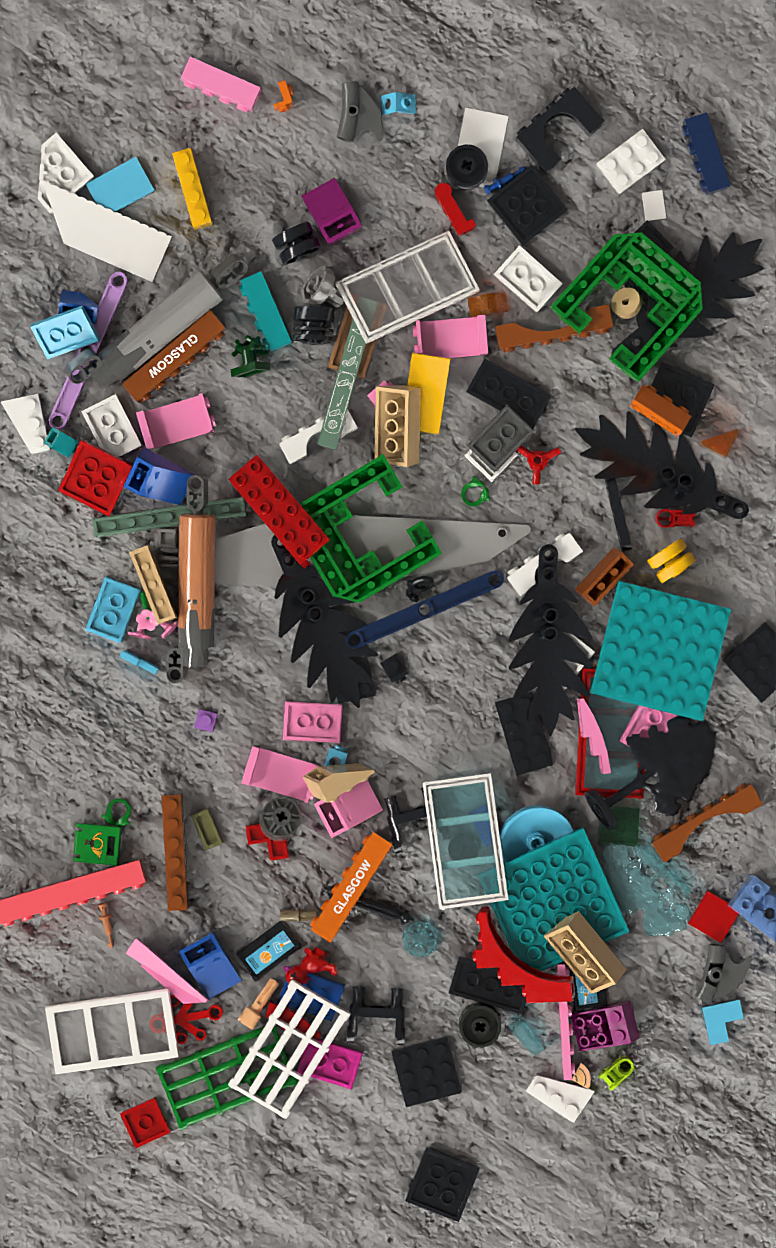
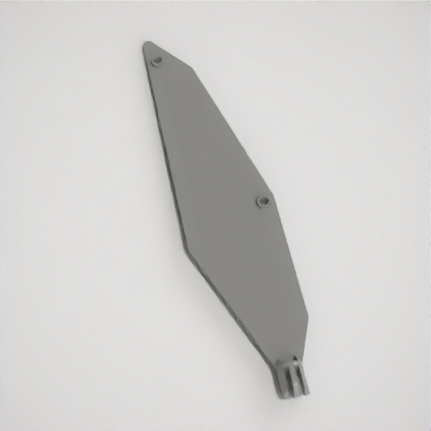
(249, 558)

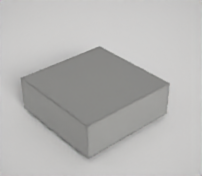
(167, 538)

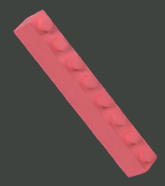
(70, 891)

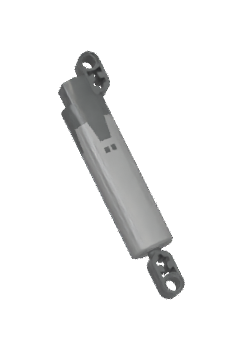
(156, 327)

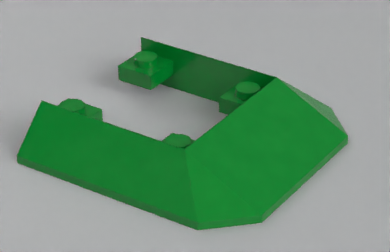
(657, 274)
(335, 562)

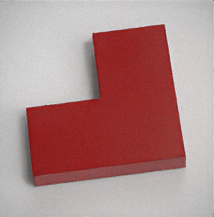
(277, 849)

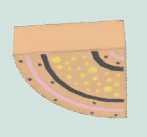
(582, 1076)

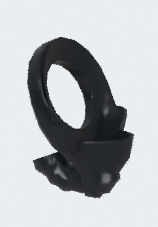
(414, 588)

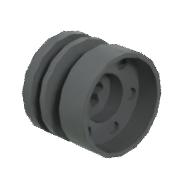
(269, 822)

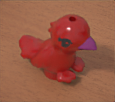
(311, 963)

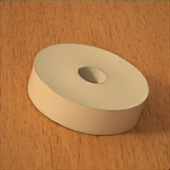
(621, 297)

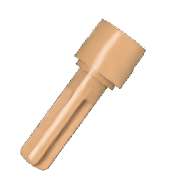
(251, 1015)

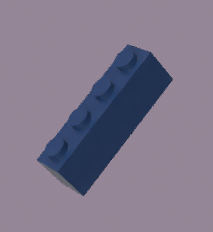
(706, 154)

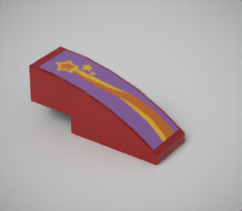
(287, 1016)

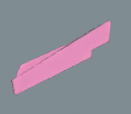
(165, 973)

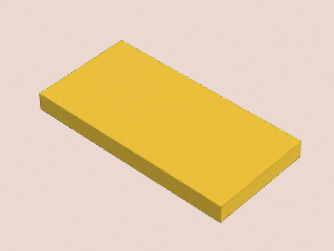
(431, 375)

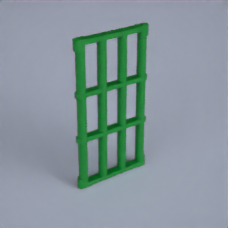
(205, 1073)

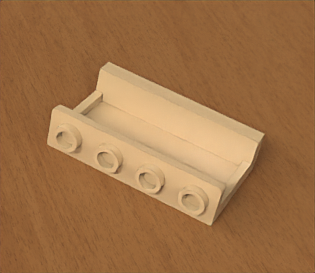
(154, 584)

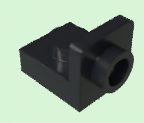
(394, 669)

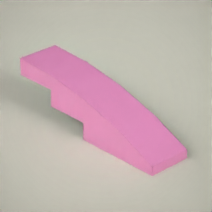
(590, 729)

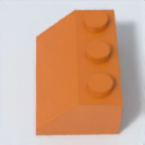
(660, 410)

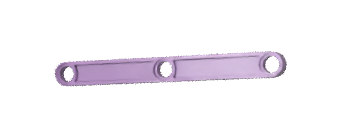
(106, 312)

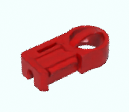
(676, 519)

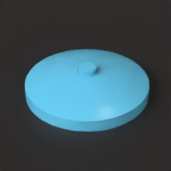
(530, 829)

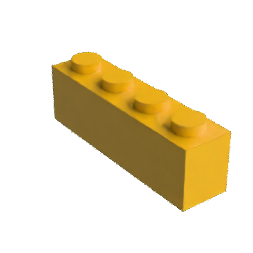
(192, 189)

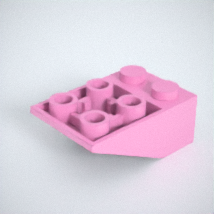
(349, 809)

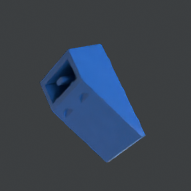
(158, 478)
(210, 965)

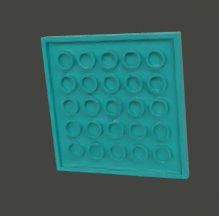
(660, 650)
(547, 888)

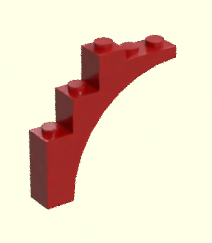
(537, 985)

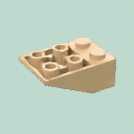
(333, 780)

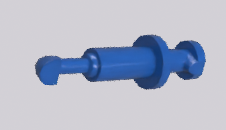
(502, 181)

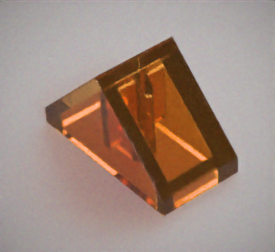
(487, 304)
(720, 444)

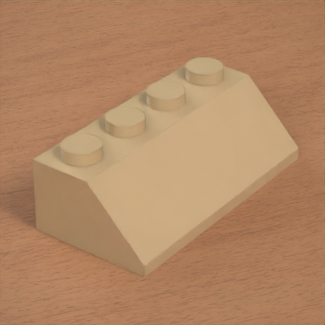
(398, 424)
(585, 953)

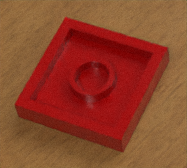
(713, 917)
(145, 1122)

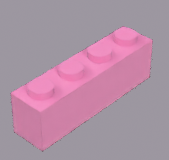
(220, 84)

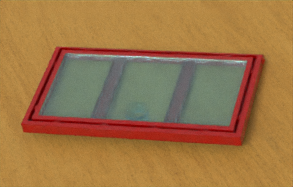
(612, 720)

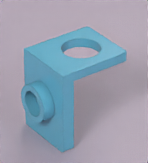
(399, 103)
(337, 751)

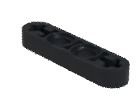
(618, 514)

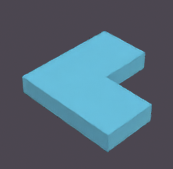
(139, 661)
(717, 1015)

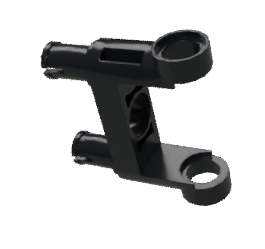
(396, 817)
(359, 1009)

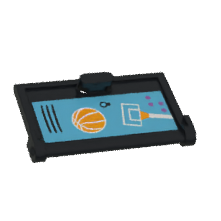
(268, 950)
(583, 998)

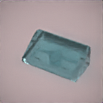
(526, 1037)

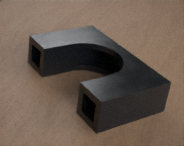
(570, 105)

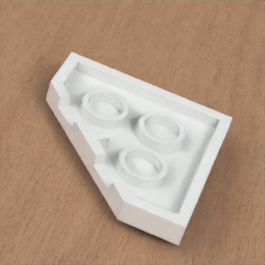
(60, 168)

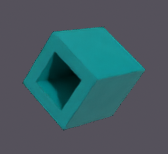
(60, 442)

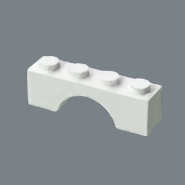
(296, 446)
(524, 577)

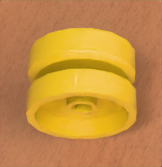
(672, 561)

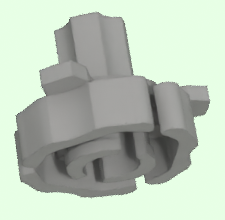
(321, 288)

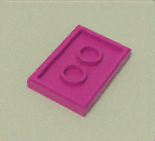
(336, 1066)

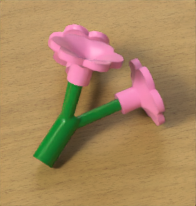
(147, 621)

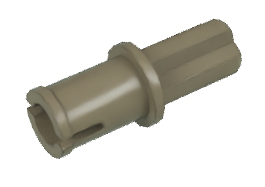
(298, 915)

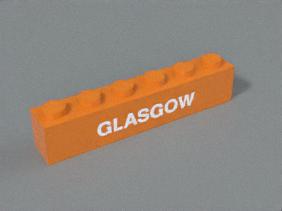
(351, 888)

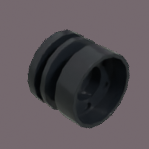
(313, 325)

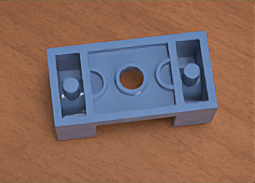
(752, 901)

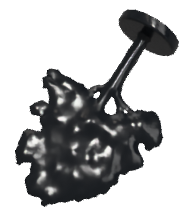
(676, 759)

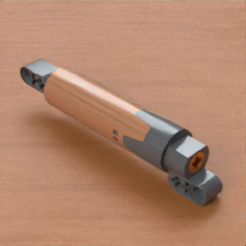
(195, 584)

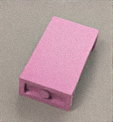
(452, 337)
(176, 422)
(278, 773)

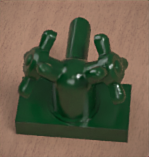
(249, 353)

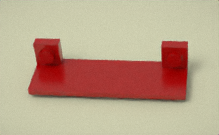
(279, 510)

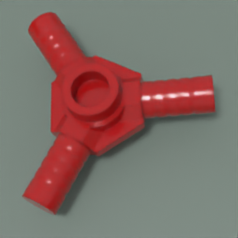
(538, 460)

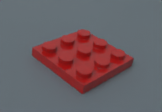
(95, 477)

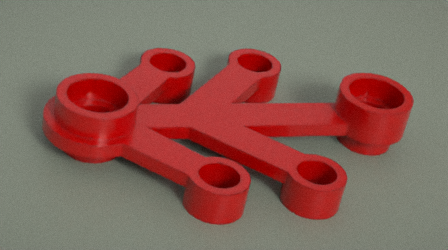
(183, 1019)

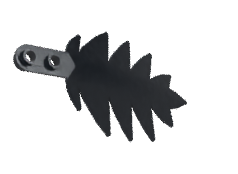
(715, 281)
(678, 482)
(319, 626)
(548, 646)

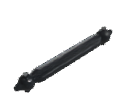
(378, 908)

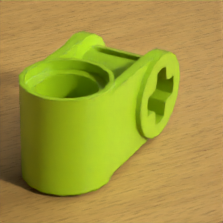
(616, 1073)

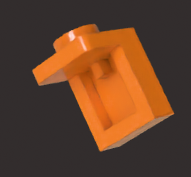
(287, 92)

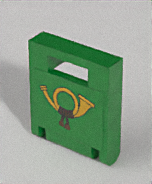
(93, 844)

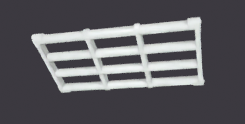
(306, 1039)

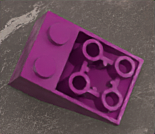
(332, 212)
(605, 1026)

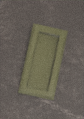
(207, 829)

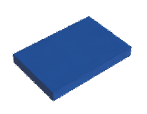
(324, 987)

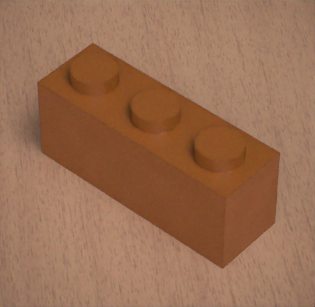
(604, 576)

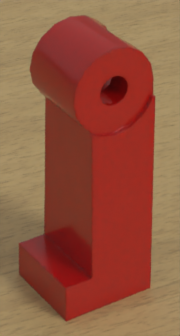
(452, 211)

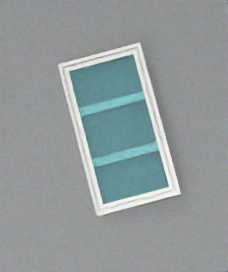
(465, 841)

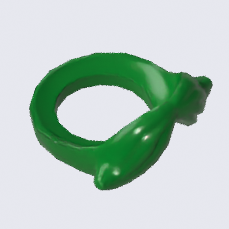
(474, 483)
(109, 817)

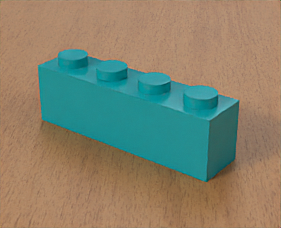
(266, 312)

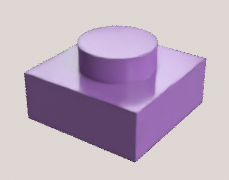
(205, 720)

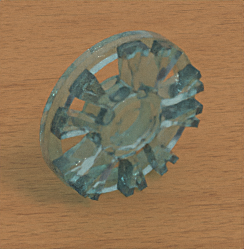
(420, 939)

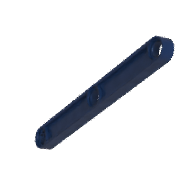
(412, 615)

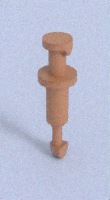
(105, 917)

